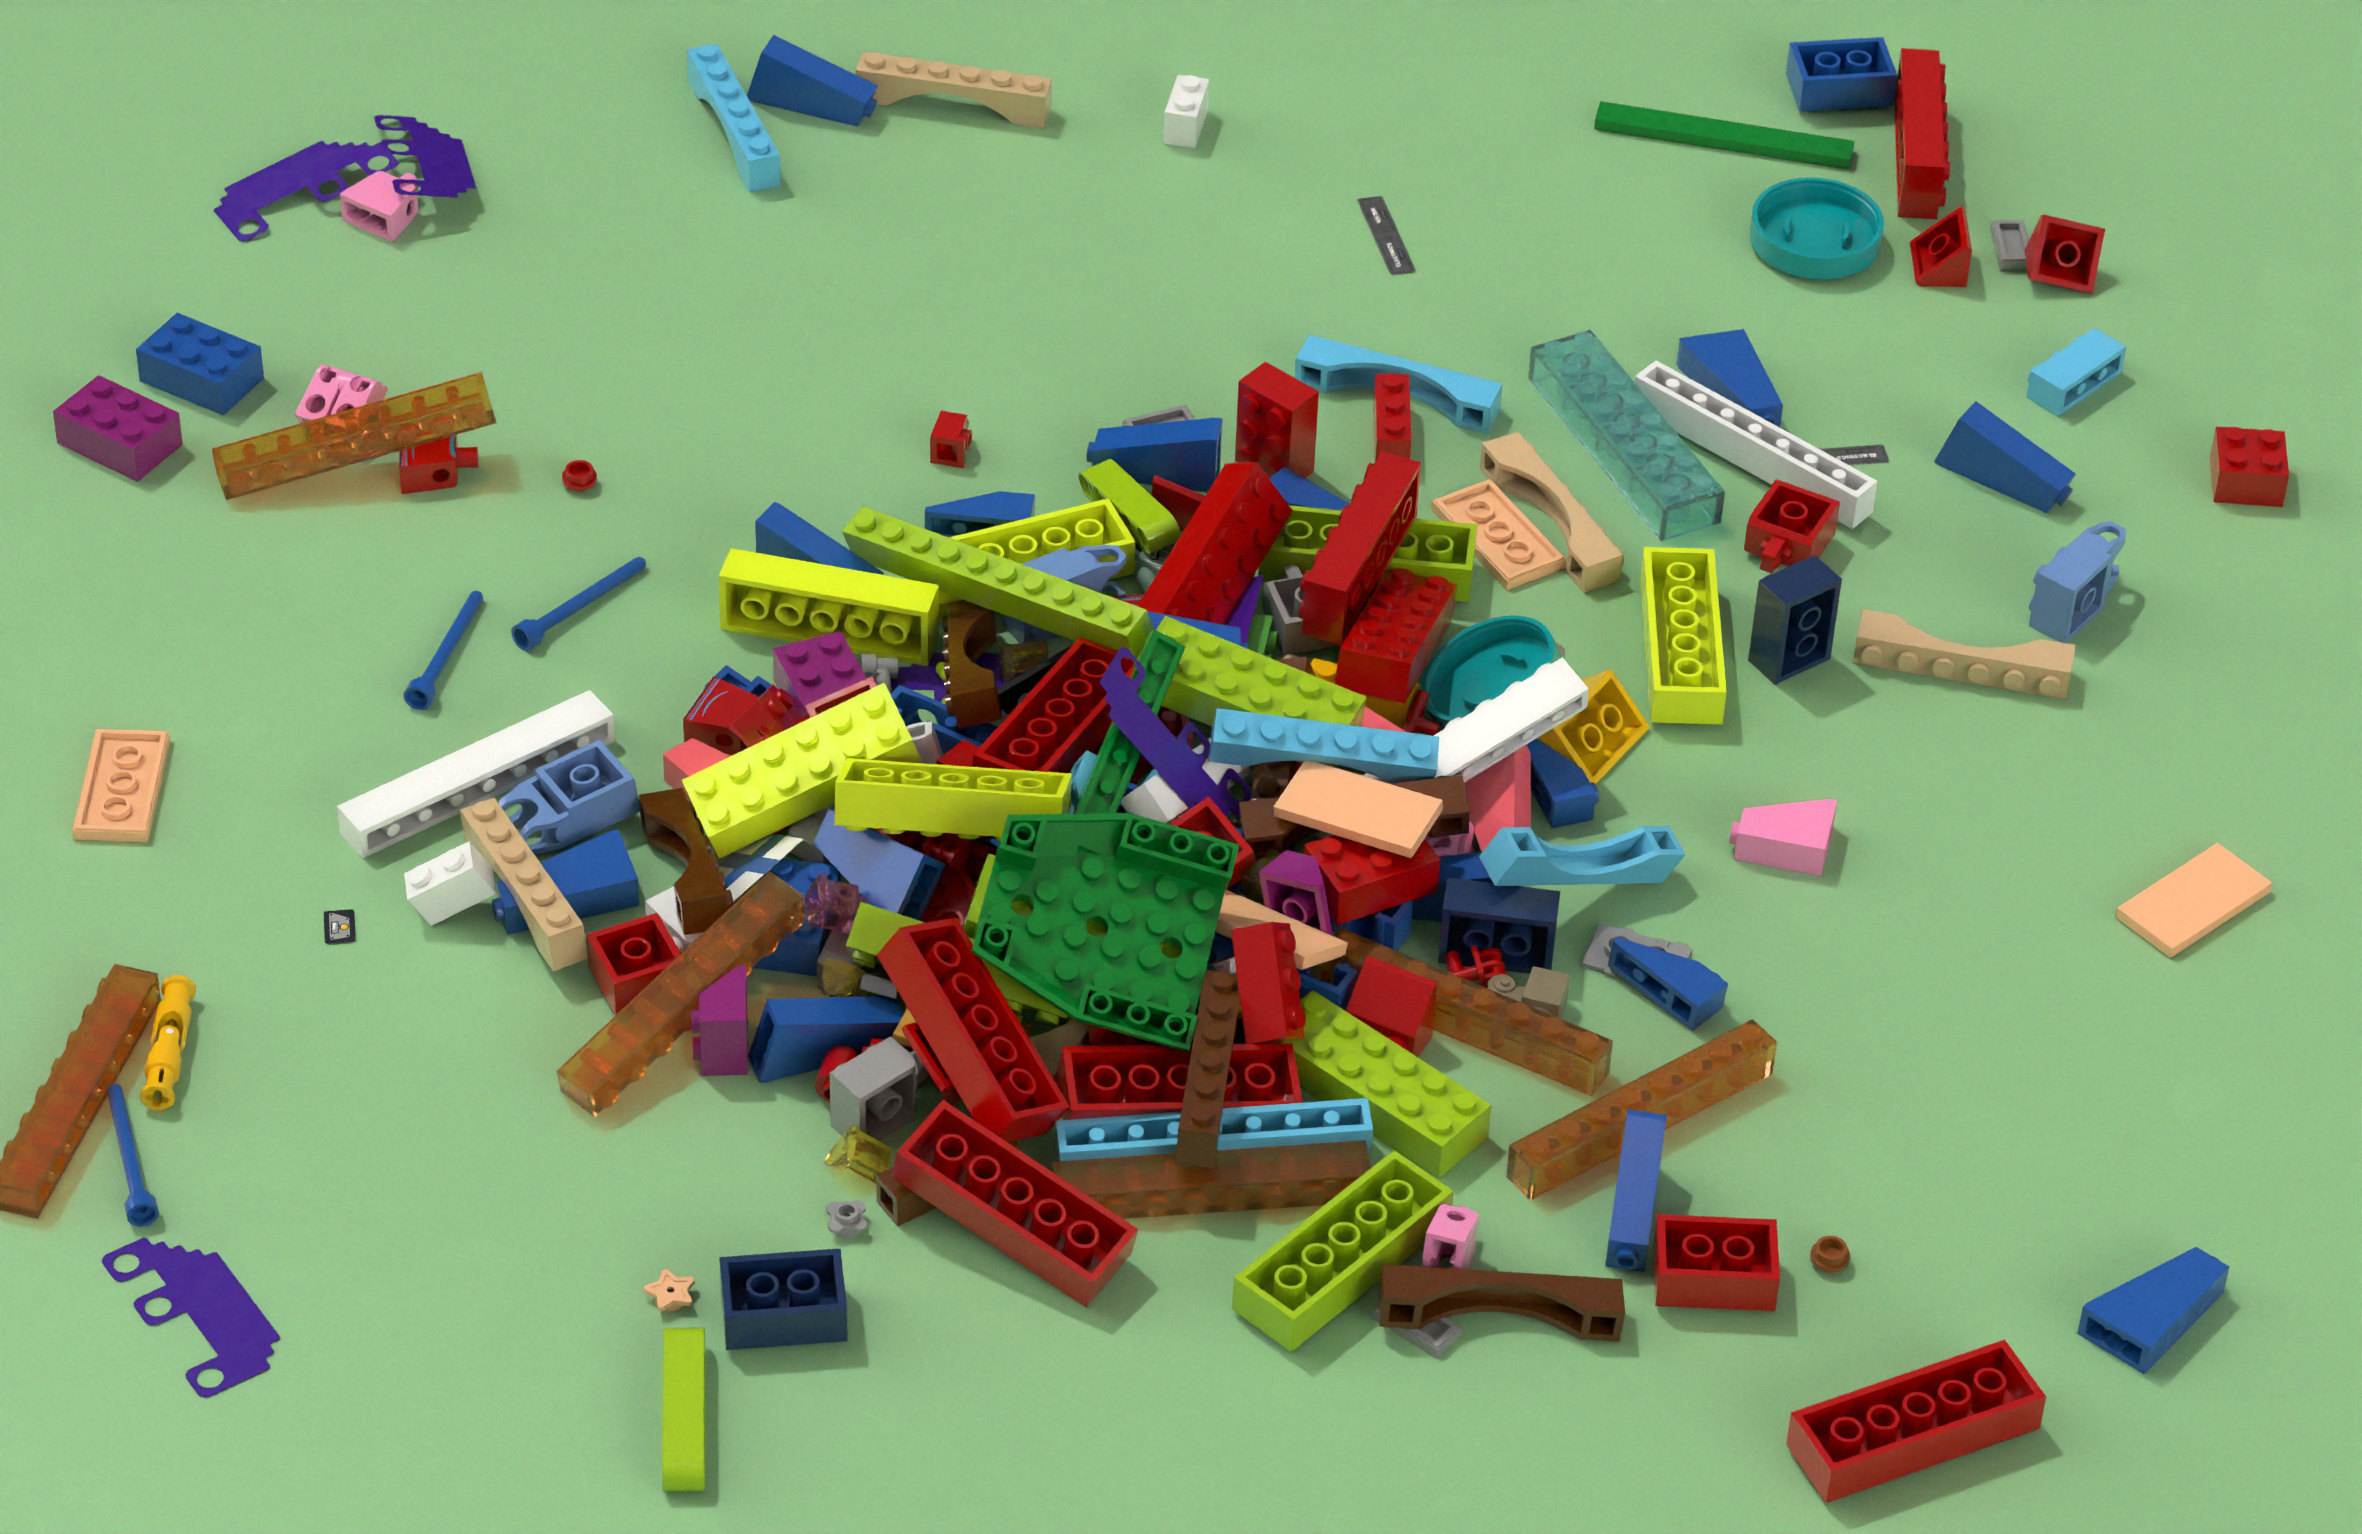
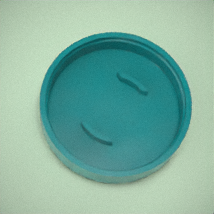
(1816, 228)
(1484, 664)

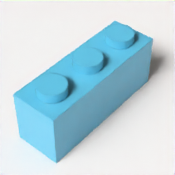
(2076, 371)

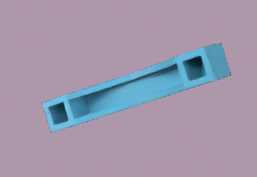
(750, 143)
(1338, 366)
(1262, 738)
(1638, 856)

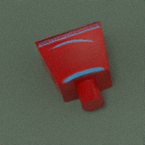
(434, 465)
(714, 713)

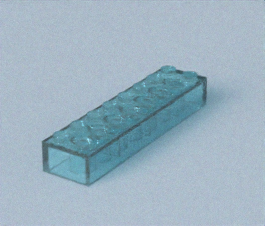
(1626, 435)

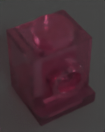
(832, 904)

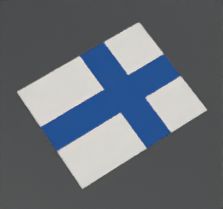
(754, 860)

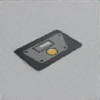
(339, 926)

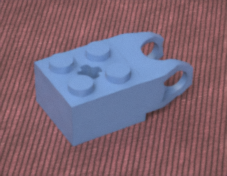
(1078, 567)
(2076, 582)
(573, 798)

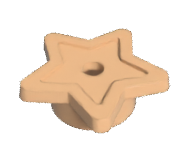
(670, 1300)

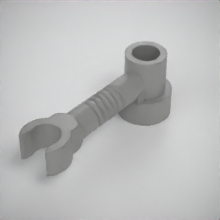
(880, 668)

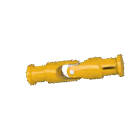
(168, 1042)

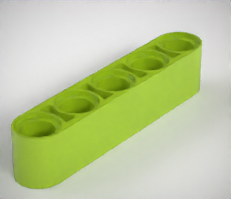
(1142, 514)
(683, 1409)

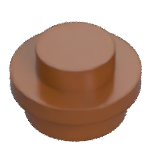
(1830, 1254)

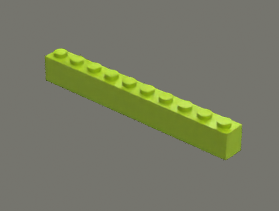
(996, 582)

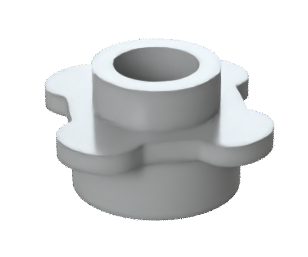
(846, 1218)

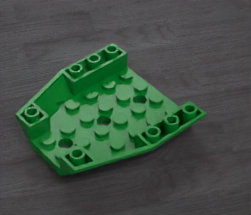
(1134, 879)

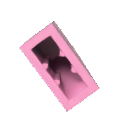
(1786, 835)

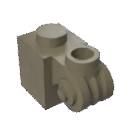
(1544, 990)

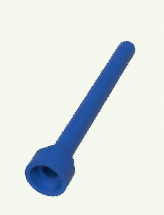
(530, 632)
(422, 690)
(140, 1205)

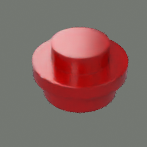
(579, 476)

